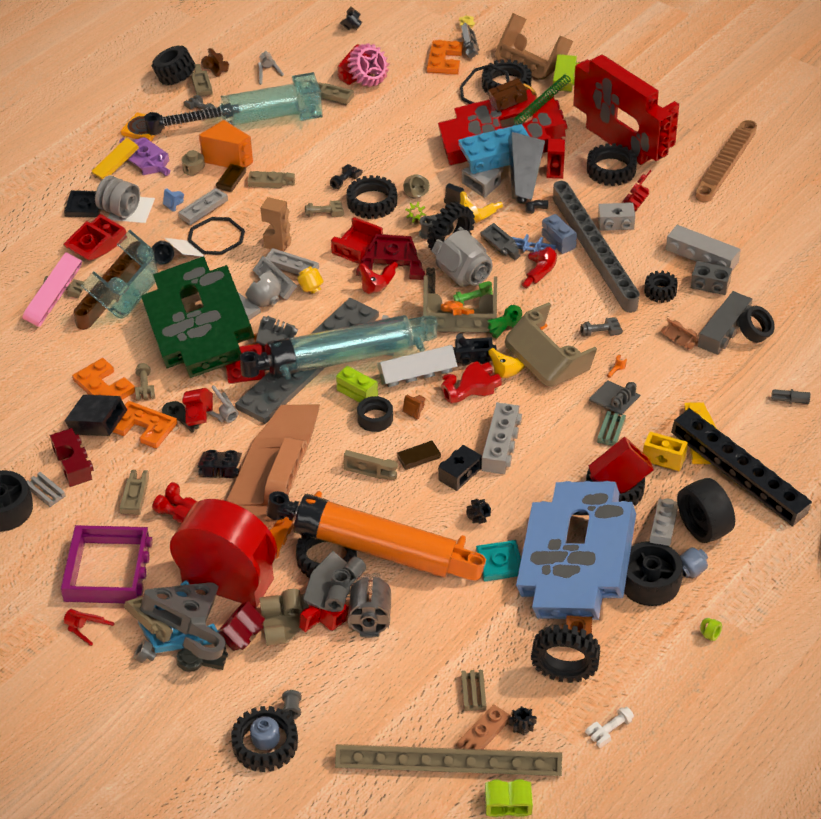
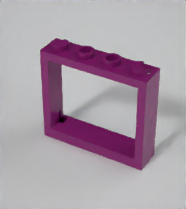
(105, 535)

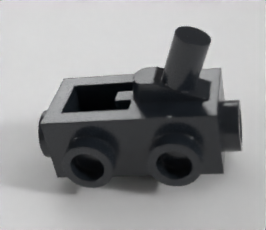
(472, 349)

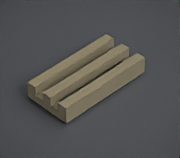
(473, 675)

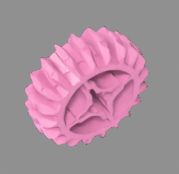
(361, 65)

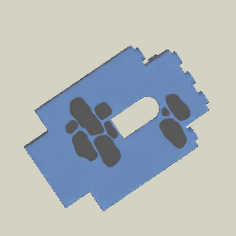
(576, 576)

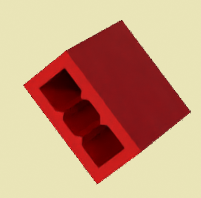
(621, 464)

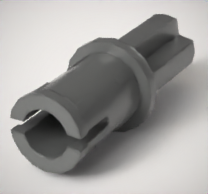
(791, 396)

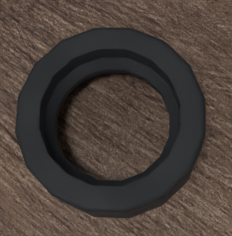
(763, 317)
(375, 403)

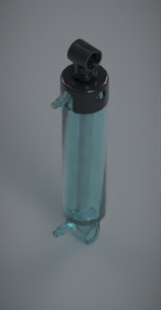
(339, 346)

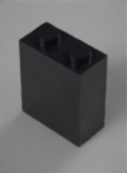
(96, 415)

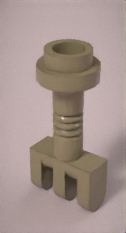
(335, 208)
(73, 289)
(143, 370)

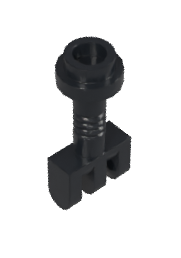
(347, 171)

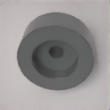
(144, 651)

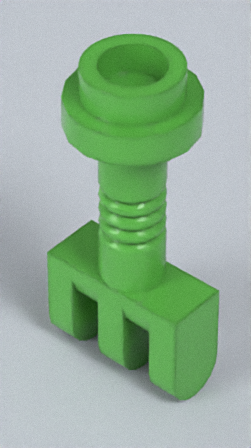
(484, 288)

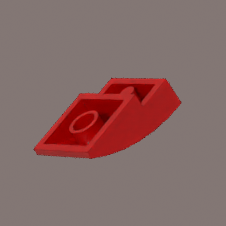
(95, 238)

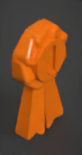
(456, 308)

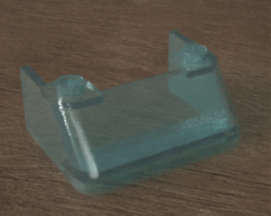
(117, 295)

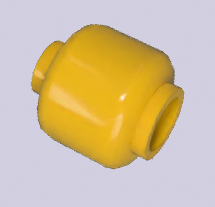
(310, 280)

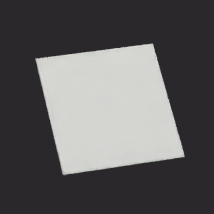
(184, 247)

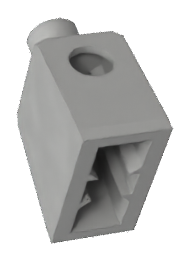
(482, 182)

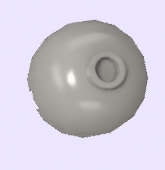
(265, 291)

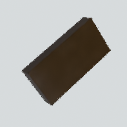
(231, 178)
(418, 455)

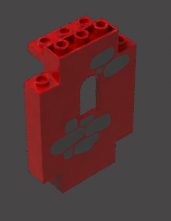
(603, 88)
(483, 118)

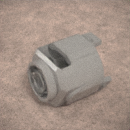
(463, 258)

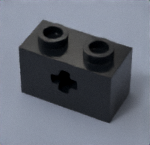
(459, 467)

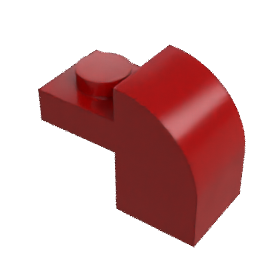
(197, 404)
(311, 616)

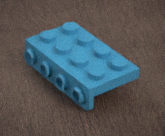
(489, 149)

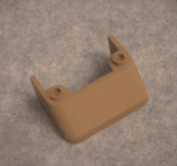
(513, 46)

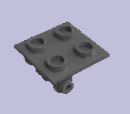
(269, 332)
(615, 396)

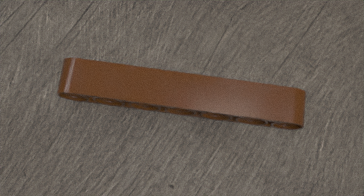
(89, 308)

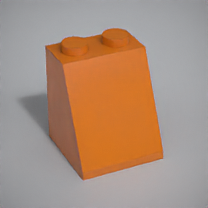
(226, 145)

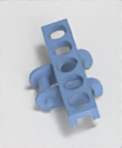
(525, 245)

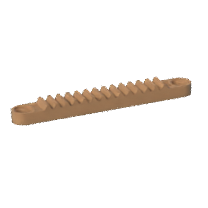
(726, 161)

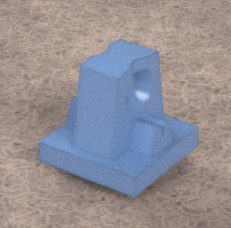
(172, 199)

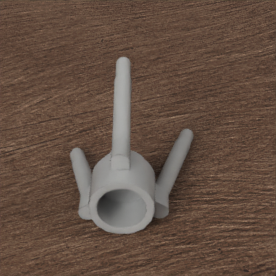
(266, 61)
(226, 410)

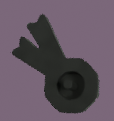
(177, 410)
(189, 662)

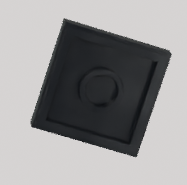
(81, 204)

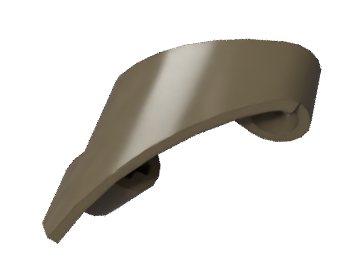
(282, 616)

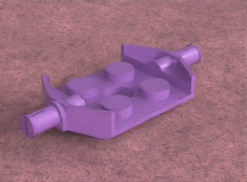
(149, 157)

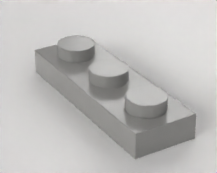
(203, 206)
(289, 261)
(287, 285)

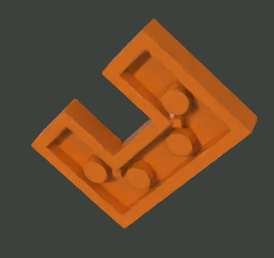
(437, 60)
(91, 380)
(156, 424)

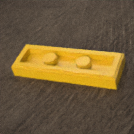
(115, 159)

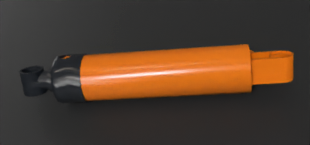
(377, 536)

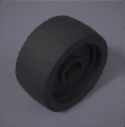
(15, 500)
(706, 510)
(653, 574)

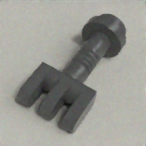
(197, 101)
(610, 325)

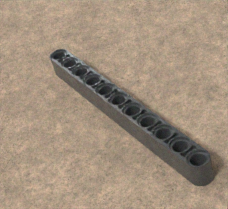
(596, 247)

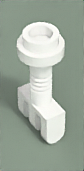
(624, 715)

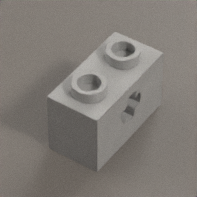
(616, 216)

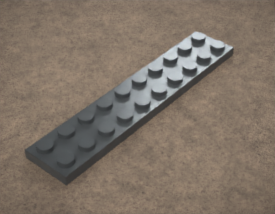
(270, 392)

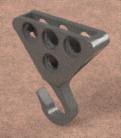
(187, 619)

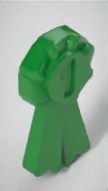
(510, 318)

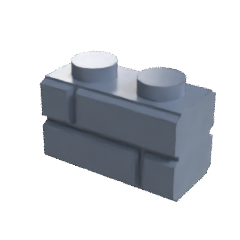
(559, 233)

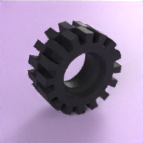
(661, 293)

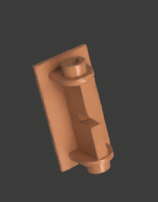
(675, 329)

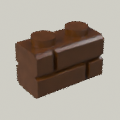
(507, 95)

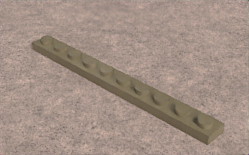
(448, 760)

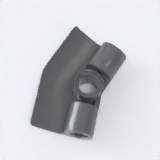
(332, 582)

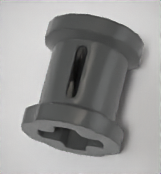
(291, 703)

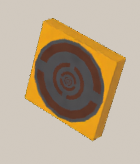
(136, 128)

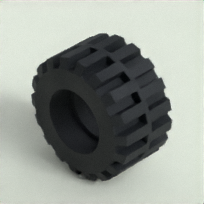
(173, 65)

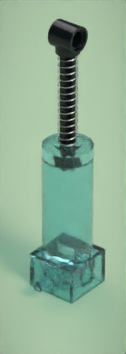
(299, 98)

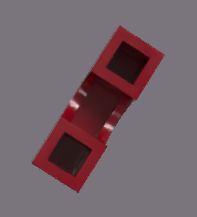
(75, 467)

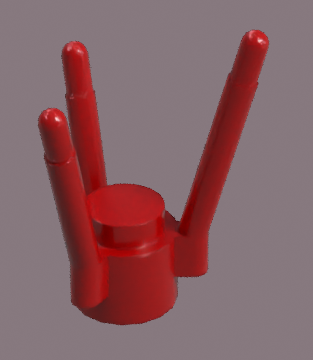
(77, 619)

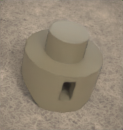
(193, 161)
(416, 186)

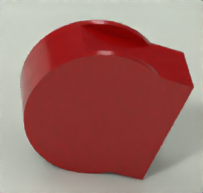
(225, 547)

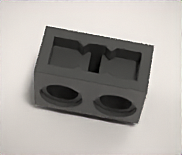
(711, 278)

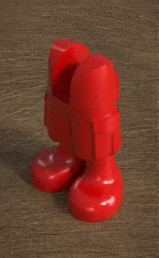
(163, 504)

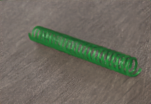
(541, 96)

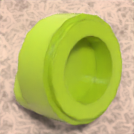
(712, 630)

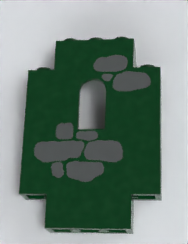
(205, 336)

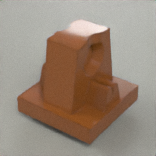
(413, 405)

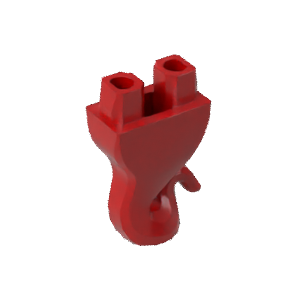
(474, 381)

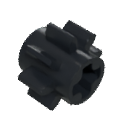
(478, 511)
(522, 720)

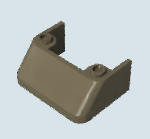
(460, 323)
(541, 354)

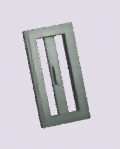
(614, 418)

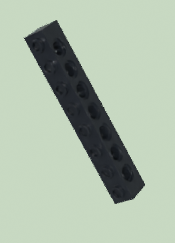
(741, 467)

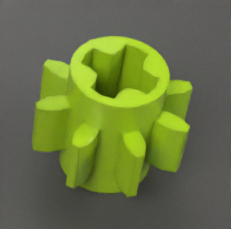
(413, 208)

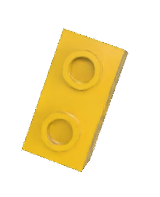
(665, 451)

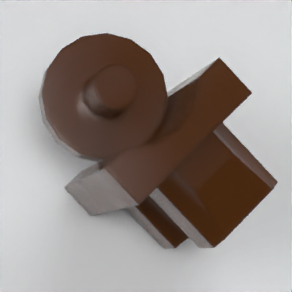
(215, 62)

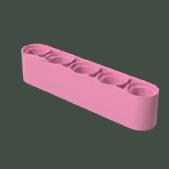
(52, 289)

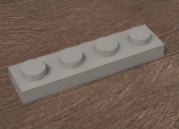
(664, 522)

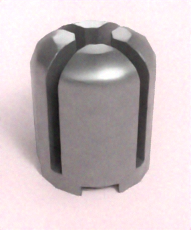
(361, 609)

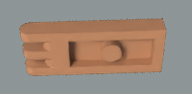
(484, 729)

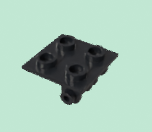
(212, 459)

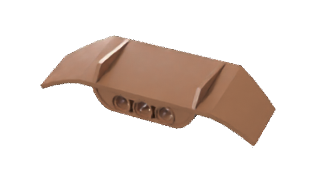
(274, 459)

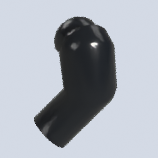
(539, 204)

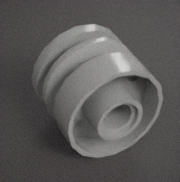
(117, 196)

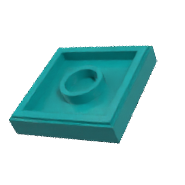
(501, 560)

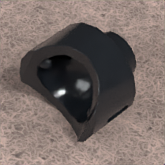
(352, 19)
(163, 252)

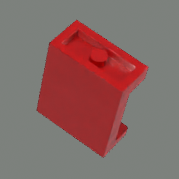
(355, 241)

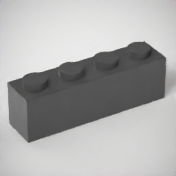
(724, 323)

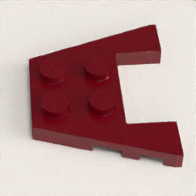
(394, 248)

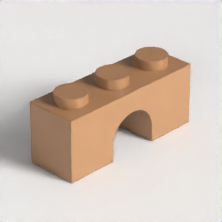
(278, 232)

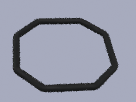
(472, 73)
(216, 252)

